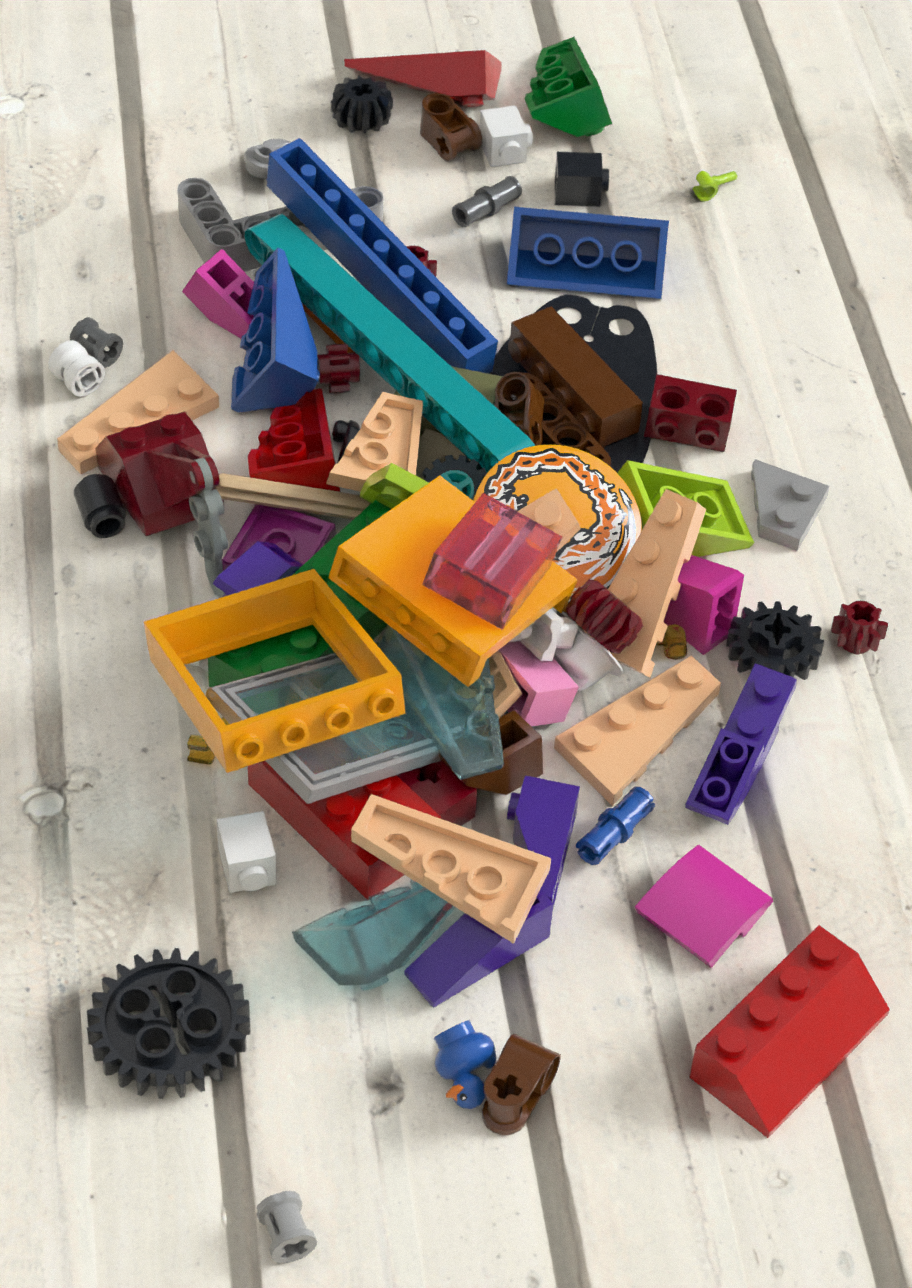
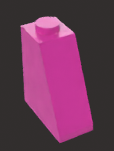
(705, 602)

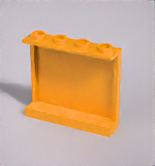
(386, 573)

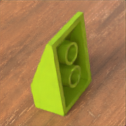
(723, 523)

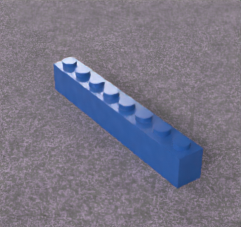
(378, 257)

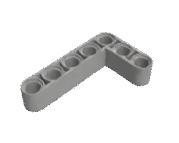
(213, 228)

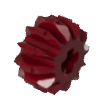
(604, 616)

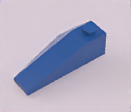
(278, 343)

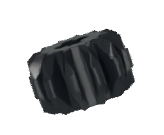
(361, 104)

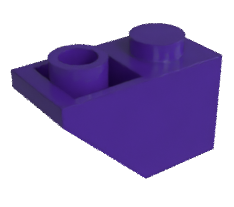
(257, 566)

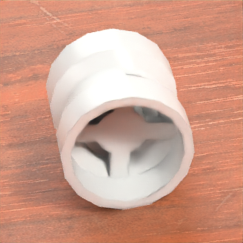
(78, 370)

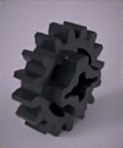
(775, 640)

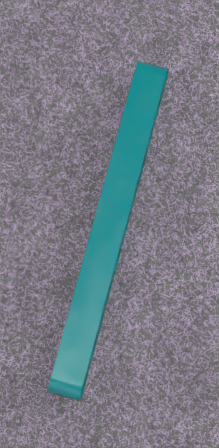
(389, 345)

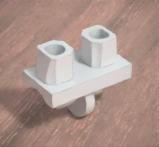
(548, 634)

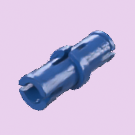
(615, 825)

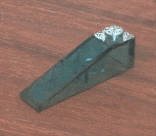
(453, 715)
(374, 938)

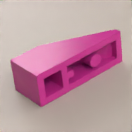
(222, 293)

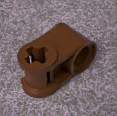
(448, 127)
(526, 411)
(517, 1084)

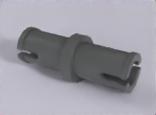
(486, 201)

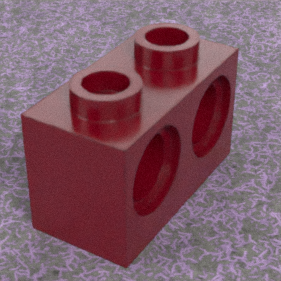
(690, 413)

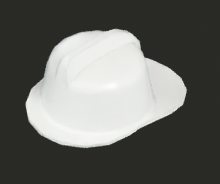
(586, 660)

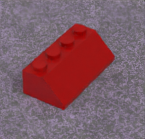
(790, 1032)

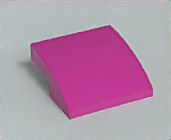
(703, 905)

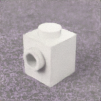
(504, 136)
(246, 852)

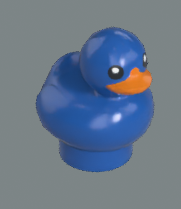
(459, 1055)

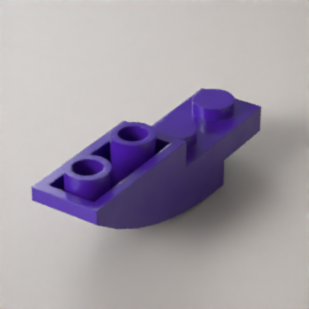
(742, 745)

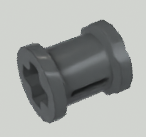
(97, 341)

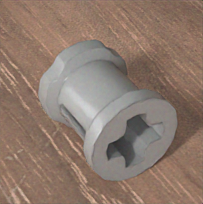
(286, 1227)

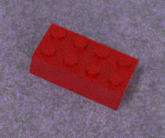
(329, 823)

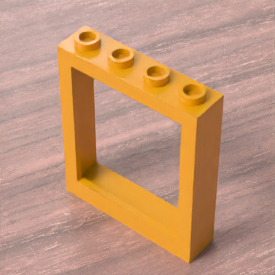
(257, 616)

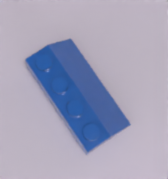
(587, 252)

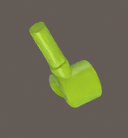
(709, 185)

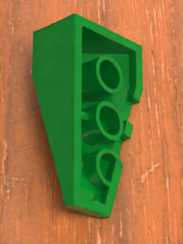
(567, 91)

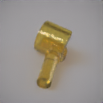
(674, 642)
(199, 749)

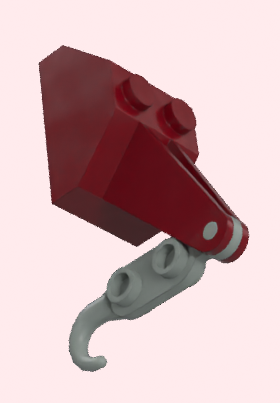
(168, 481)

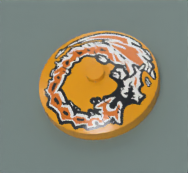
(593, 494)

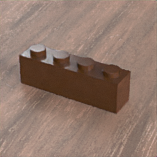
(575, 375)

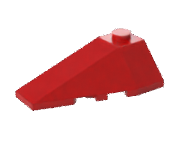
(460, 75)

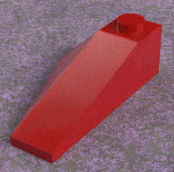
(296, 445)

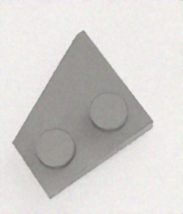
(785, 504)

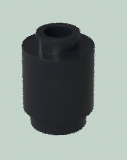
(100, 505)

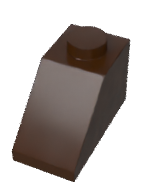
(521, 757)

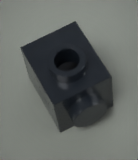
(579, 179)

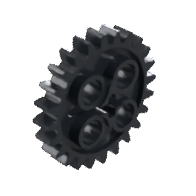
(126, 1038)

